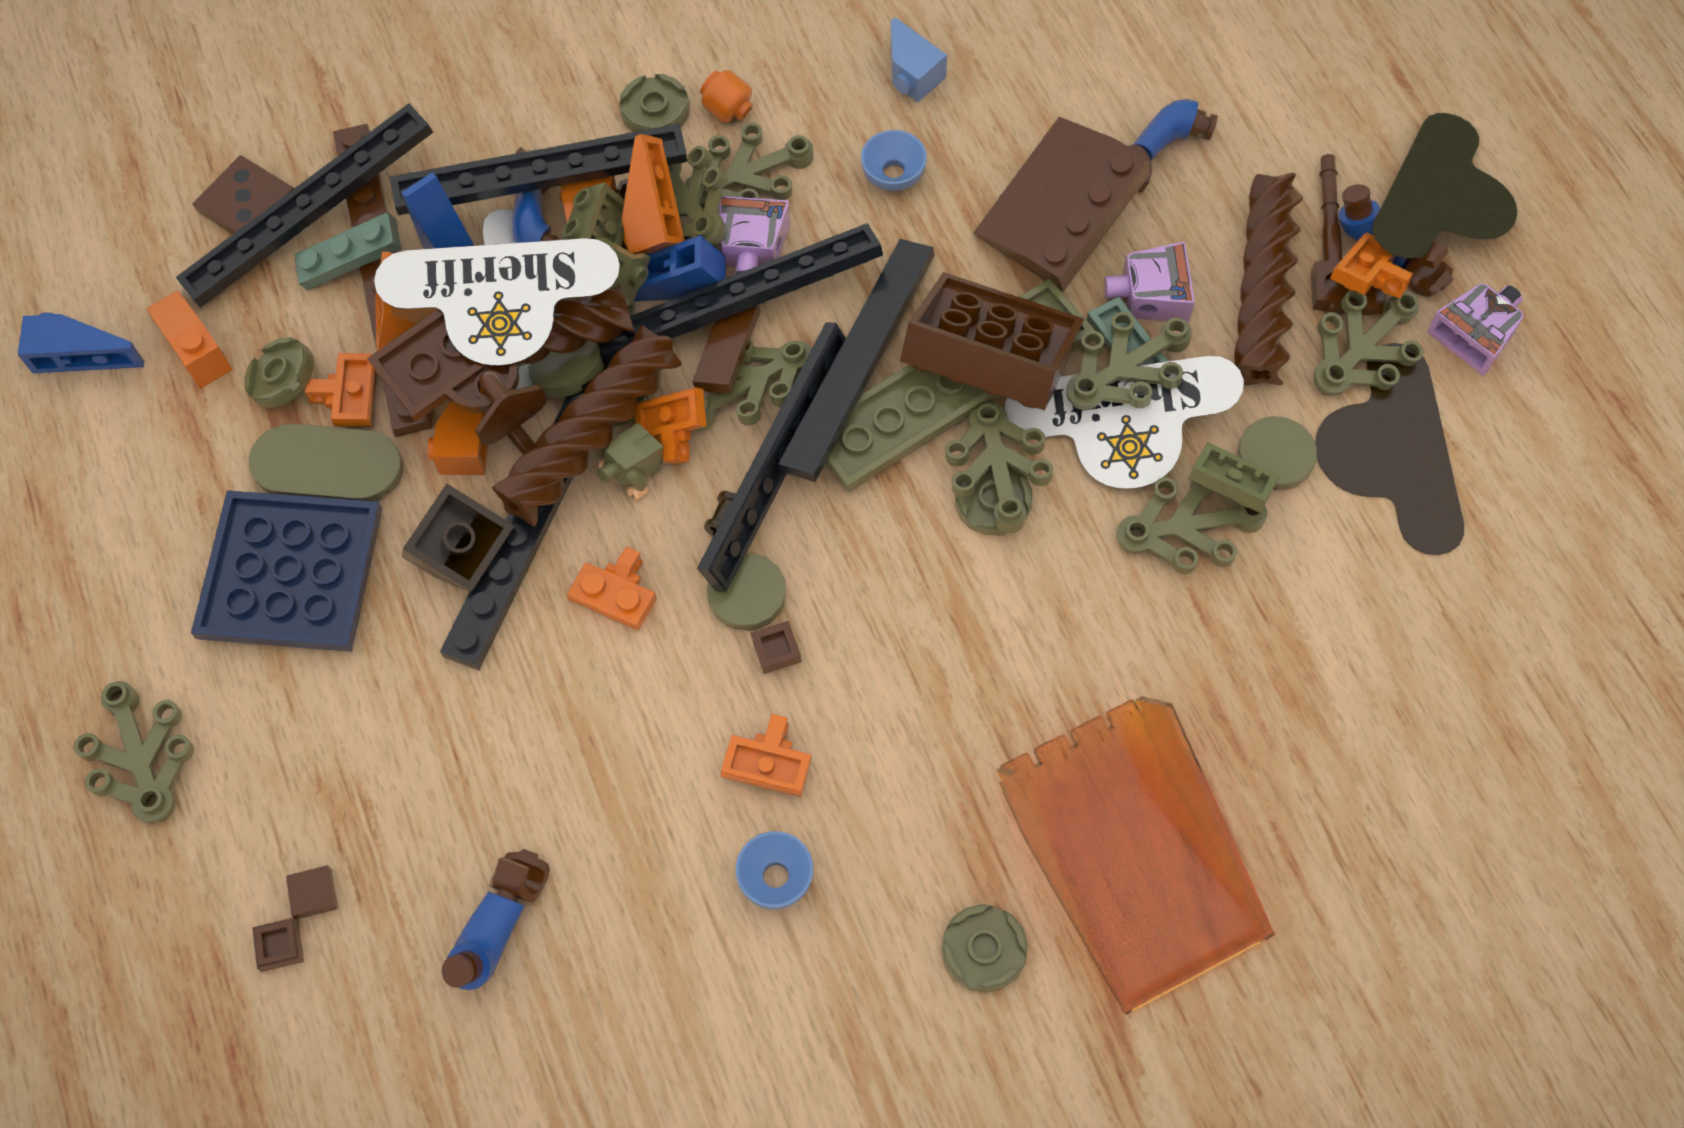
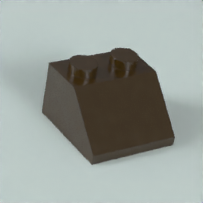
(456, 539)

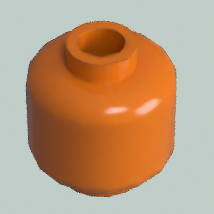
(726, 96)

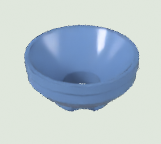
(897, 149)
(770, 850)

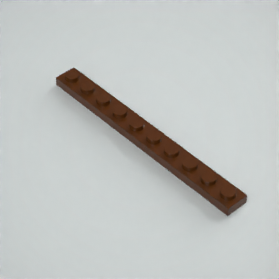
(363, 206)

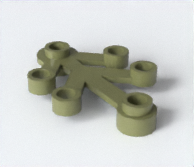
(747, 173)
(707, 221)
(1363, 346)
(1127, 366)
(755, 380)
(998, 458)
(1185, 527)
(138, 756)

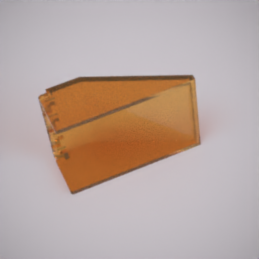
(1136, 850)

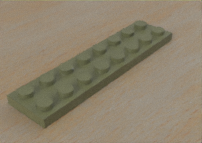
(915, 409)

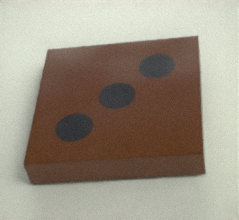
(240, 195)

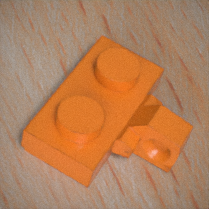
(1371, 265)
(347, 392)
(672, 419)
(614, 590)
(767, 760)

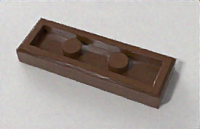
(725, 351)

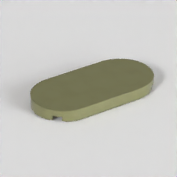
(325, 462)

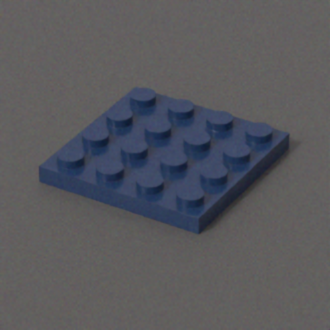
(287, 571)

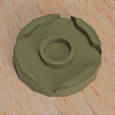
(654, 103)
(279, 372)
(565, 373)
(1281, 448)
(978, 509)
(753, 596)
(984, 948)

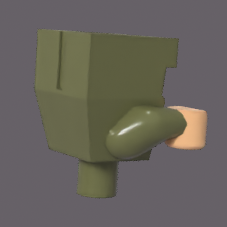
(631, 459)

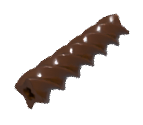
(1264, 283)
(588, 318)
(586, 425)

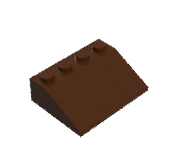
(1064, 201)
(991, 340)

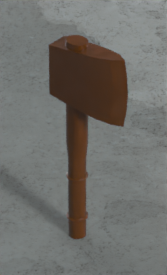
(1325, 291)

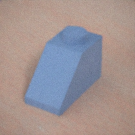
(915, 62)

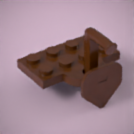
(428, 370)

